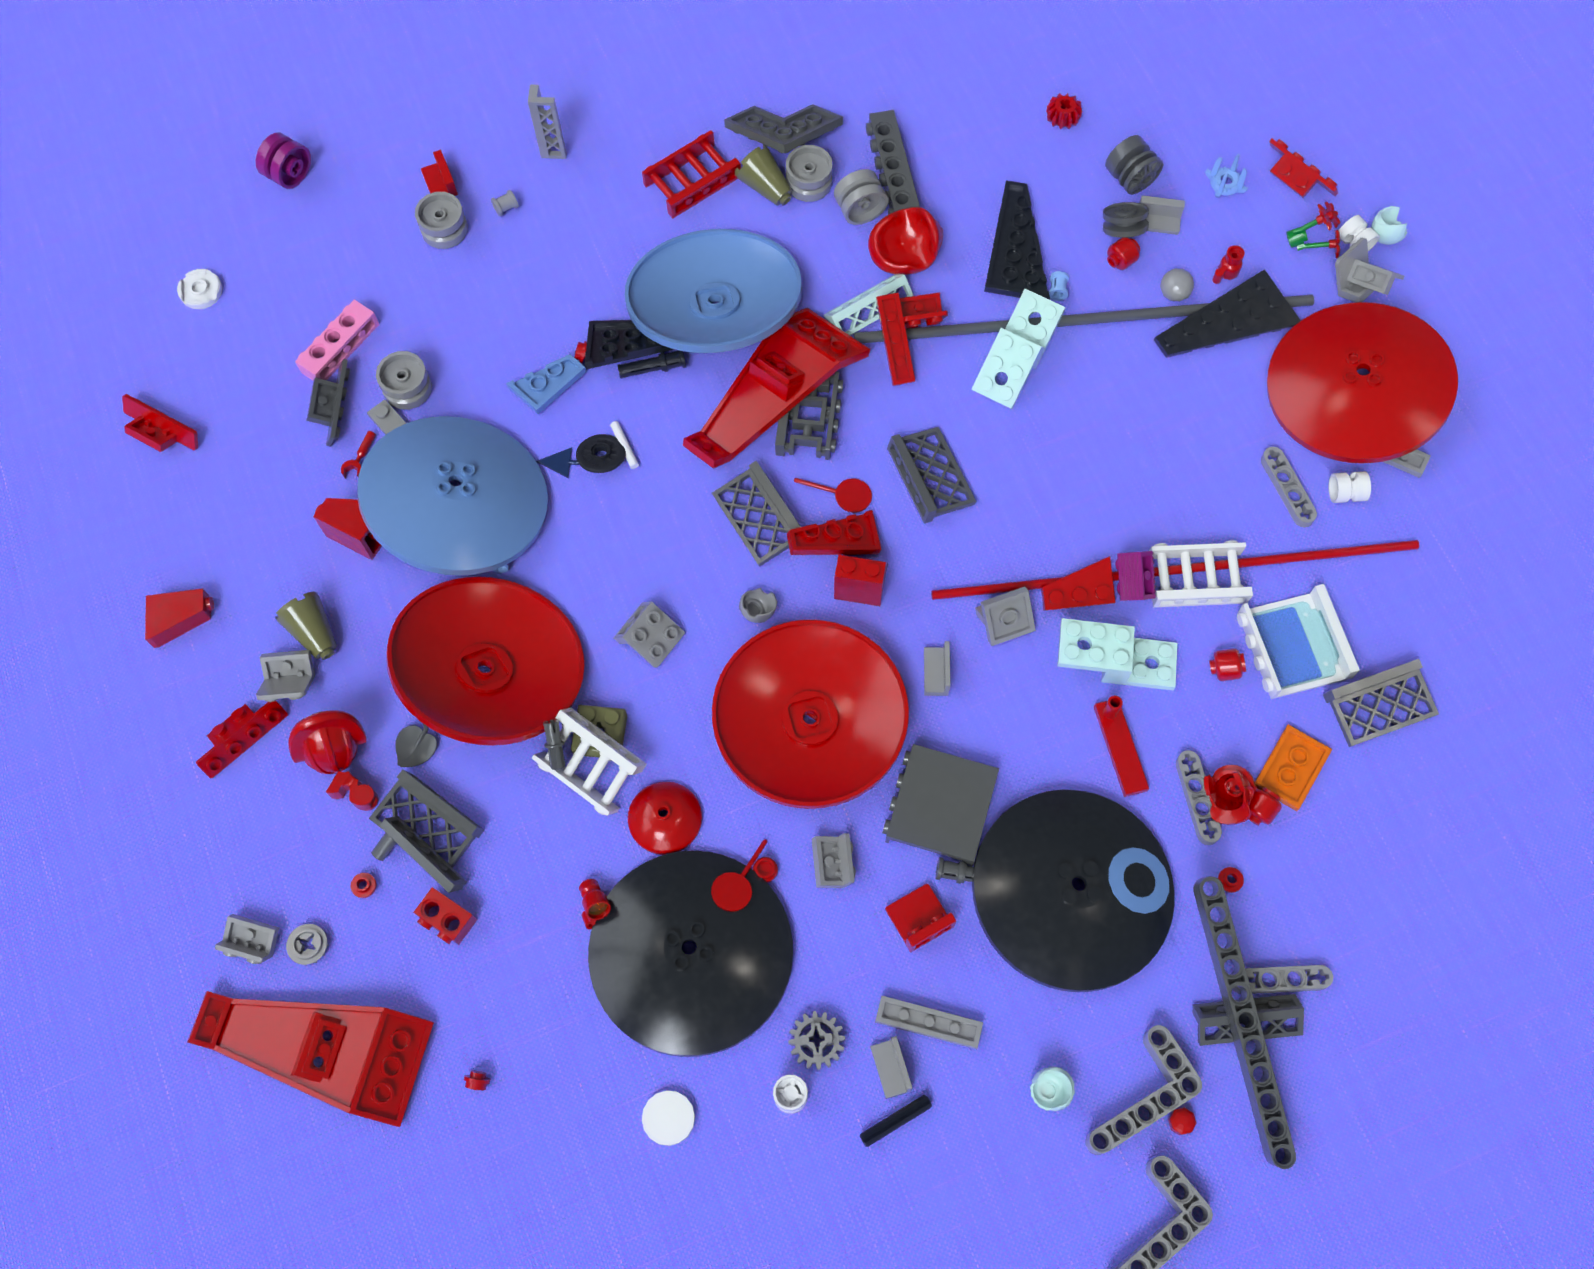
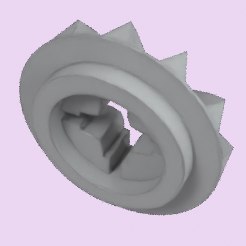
(306, 932)

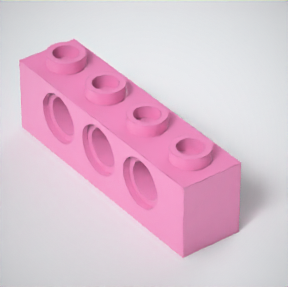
(348, 330)

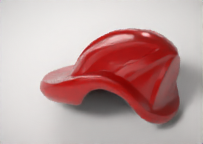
(905, 241)
(326, 741)

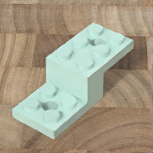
(1018, 348)
(1117, 654)

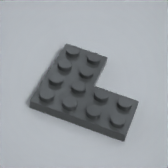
(784, 132)

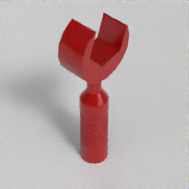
(362, 451)

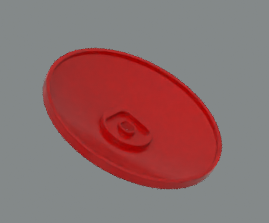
(1353, 415)
(491, 624)
(801, 672)

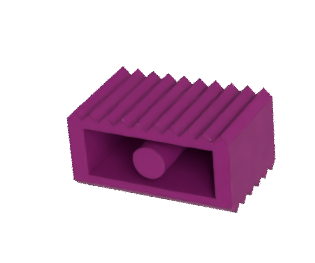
(1135, 575)

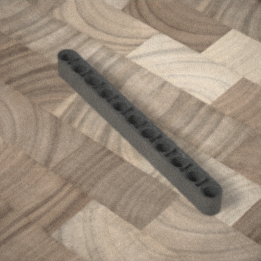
(1252, 1030)

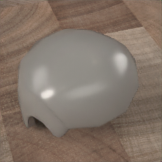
(1177, 284)
(757, 605)

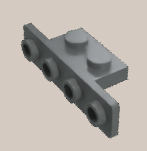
(326, 401)

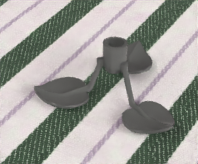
(414, 746)

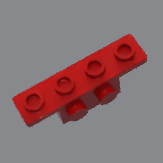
(1296, 174)
(155, 427)
(238, 734)

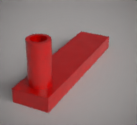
(895, 339)
(1121, 746)

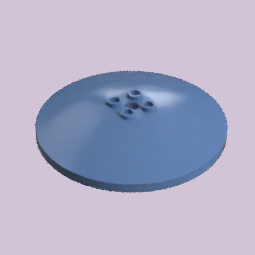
(678, 280)
(445, 526)

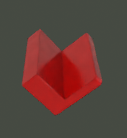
(438, 176)

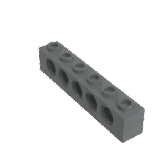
(891, 160)

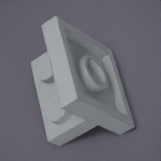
(1007, 616)

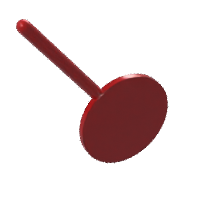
(850, 494)
(733, 890)

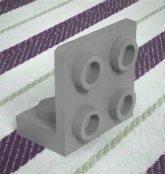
(650, 633)

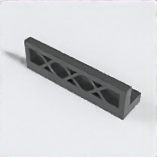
(1272, 1009)

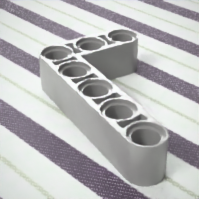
(1152, 1102)
(1182, 1217)

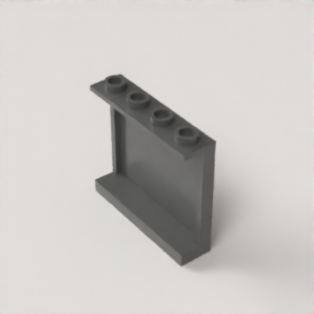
(941, 803)

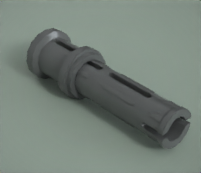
(953, 871)

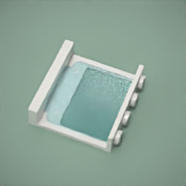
(1298, 643)

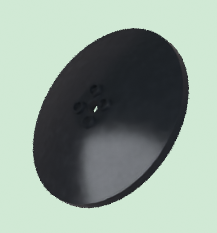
(698, 999)

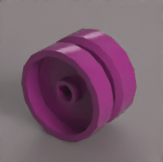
(283, 160)

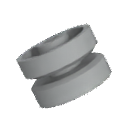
(809, 173)
(860, 197)
(441, 220)
(403, 380)

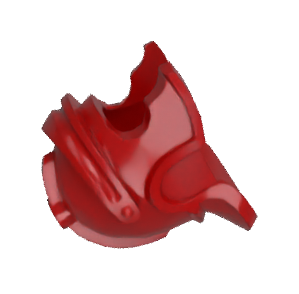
(1228, 800)

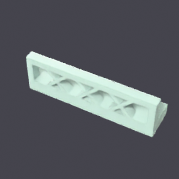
(862, 300)

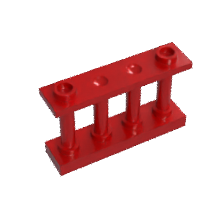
(701, 189)

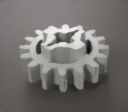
(829, 1040)

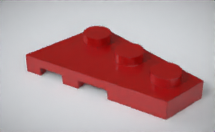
(1082, 588)

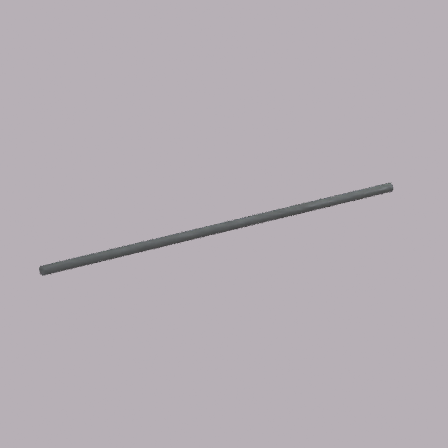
(1066, 320)

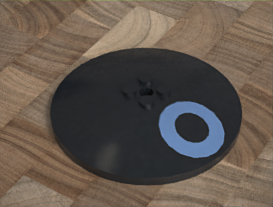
(1048, 926)

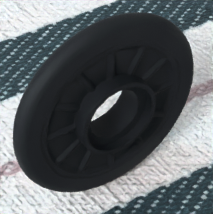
(600, 464)

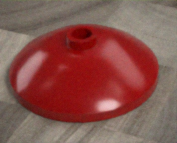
(666, 833)

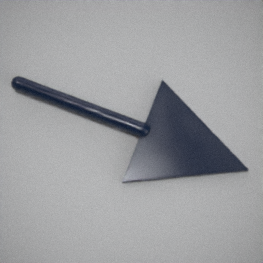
(559, 462)

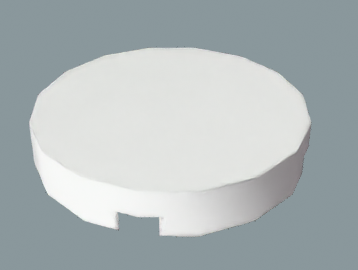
(199, 289)
(668, 1118)

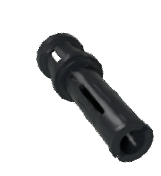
(662, 362)

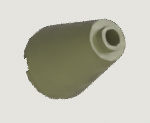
(764, 176)
(308, 625)

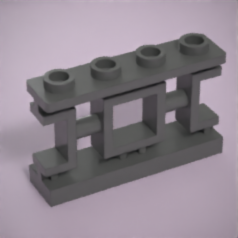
(827, 416)

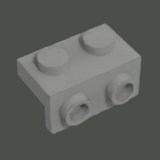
(833, 861)
(248, 939)

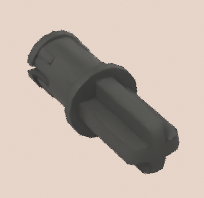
(554, 744)

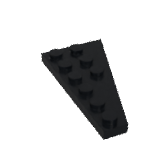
(1016, 249)
(1239, 314)
(616, 342)

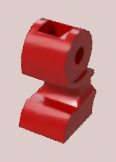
(360, 794)

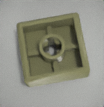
(609, 719)

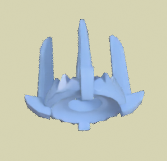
(1217, 173)

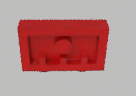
(919, 917)

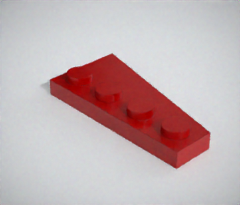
(842, 537)

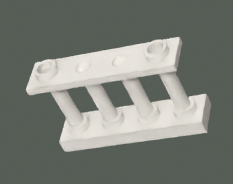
(1191, 595)
(609, 751)

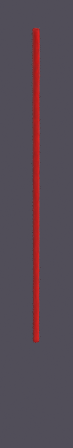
(1196, 567)

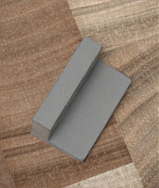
(1163, 214)
(1372, 276)
(937, 670)
(891, 1068)

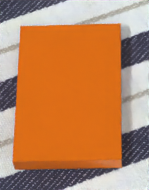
(1293, 767)

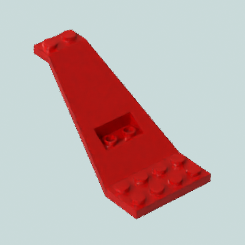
(773, 382)
(364, 1065)

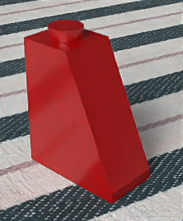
(175, 614)

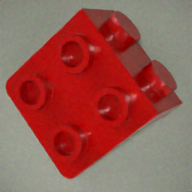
(922, 309)

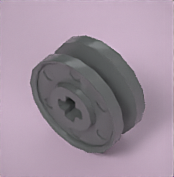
(1125, 219)

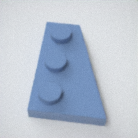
(546, 385)

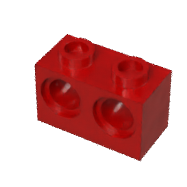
(447, 913)

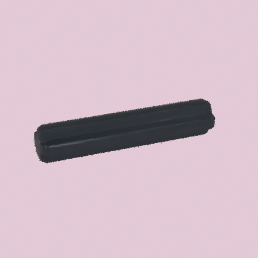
(895, 1120)

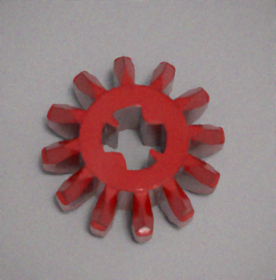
(1064, 111)

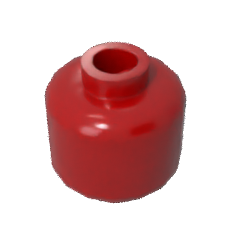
(1123, 253)
(1228, 664)
(1264, 806)

